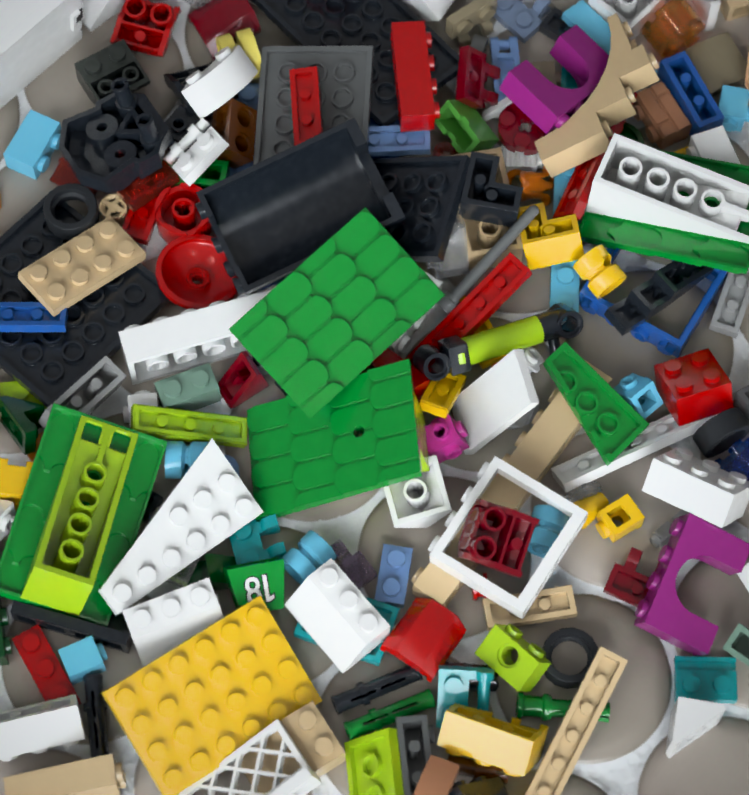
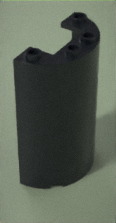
(293, 204)

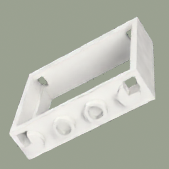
(520, 605)

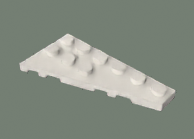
(193, 519)

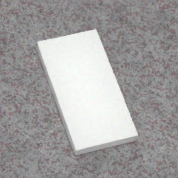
(495, 400)

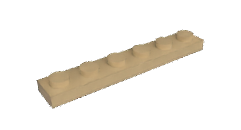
(577, 724)

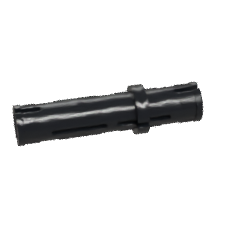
(373, 689)
(95, 708)

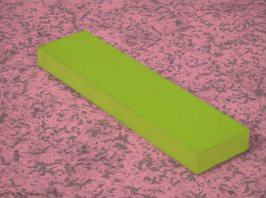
(189, 425)

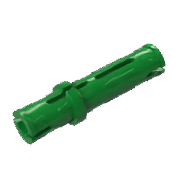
(356, 728)

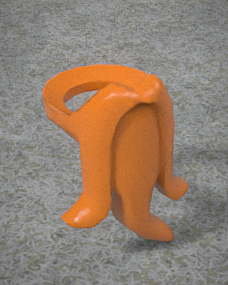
(533, 184)

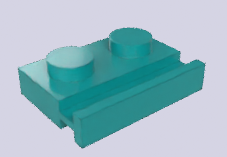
(706, 678)

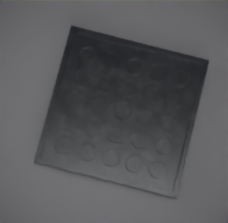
(56, 360)

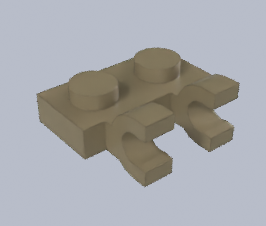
(463, 20)

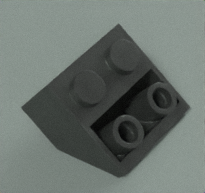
(101, 68)

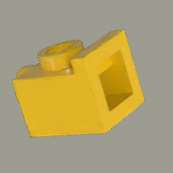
(623, 510)

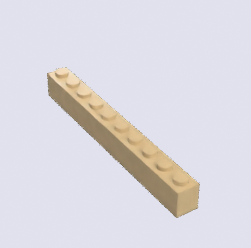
(534, 457)

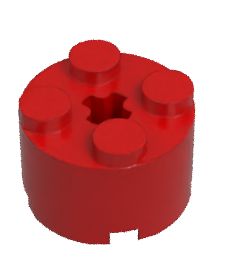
(177, 213)

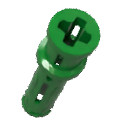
(547, 707)

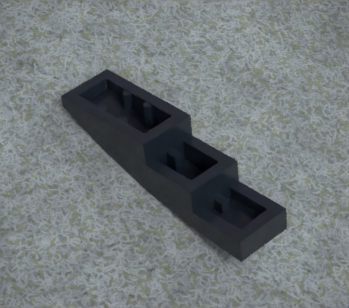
(655, 295)

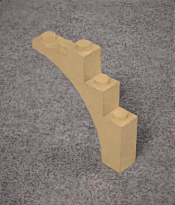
(611, 102)

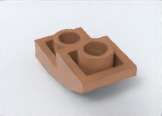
(437, 777)

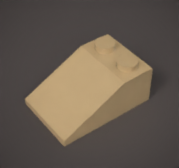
(311, 737)

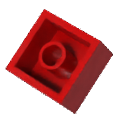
(693, 386)

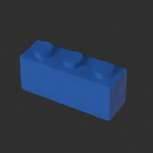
(690, 92)

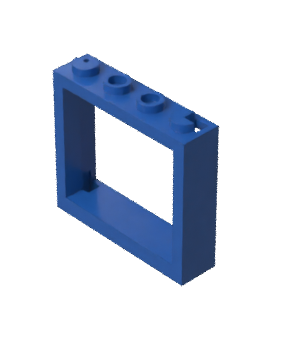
(646, 332)

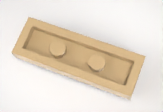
(548, 606)

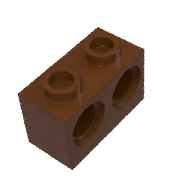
(238, 127)

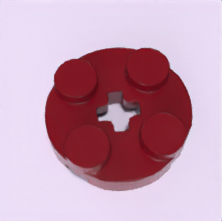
(510, 134)

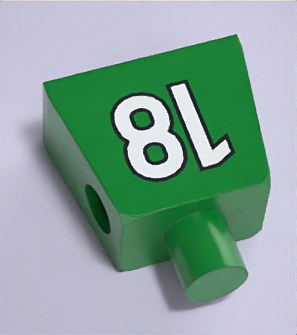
(256, 579)

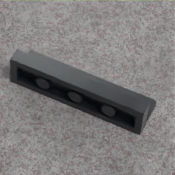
(113, 636)

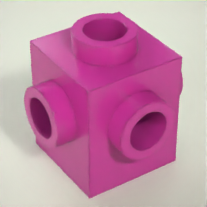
(446, 438)

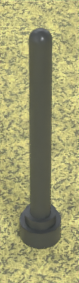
(452, 299)

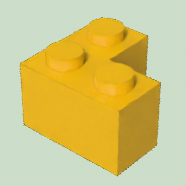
(550, 240)

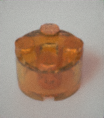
(673, 28)

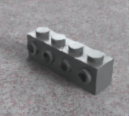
(414, 748)

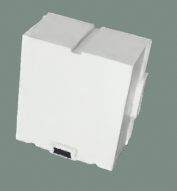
(34, 38)

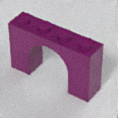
(546, 102)
(661, 609)

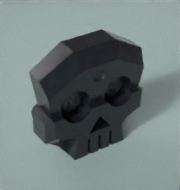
(130, 130)

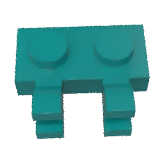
(248, 543)

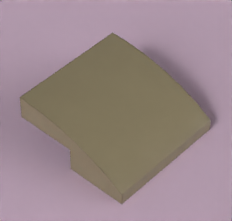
(718, 62)

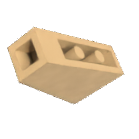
(83, 777)

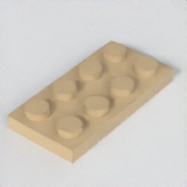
(81, 265)

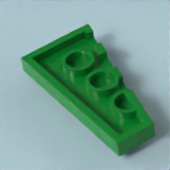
(597, 406)

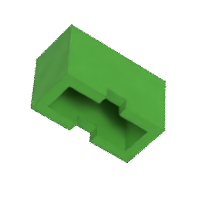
(465, 127)

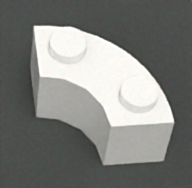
(219, 81)

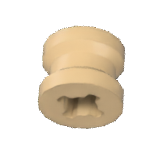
(111, 204)

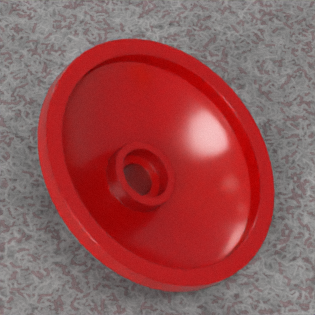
(193, 260)

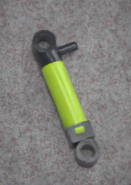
(458, 354)

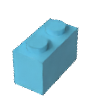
(33, 145)

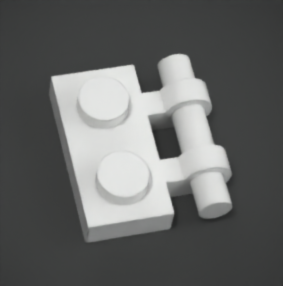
(199, 155)

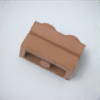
(661, 116)

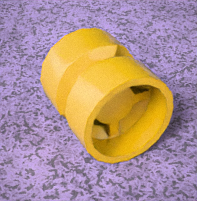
(599, 271)

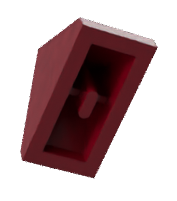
(241, 381)

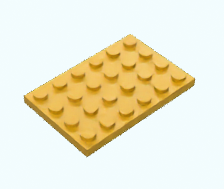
(210, 696)

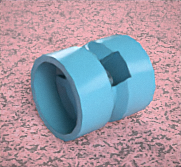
(180, 457)
(548, 529)
(311, 555)

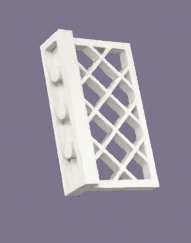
(298, 783)

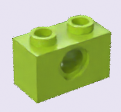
(497, 651)

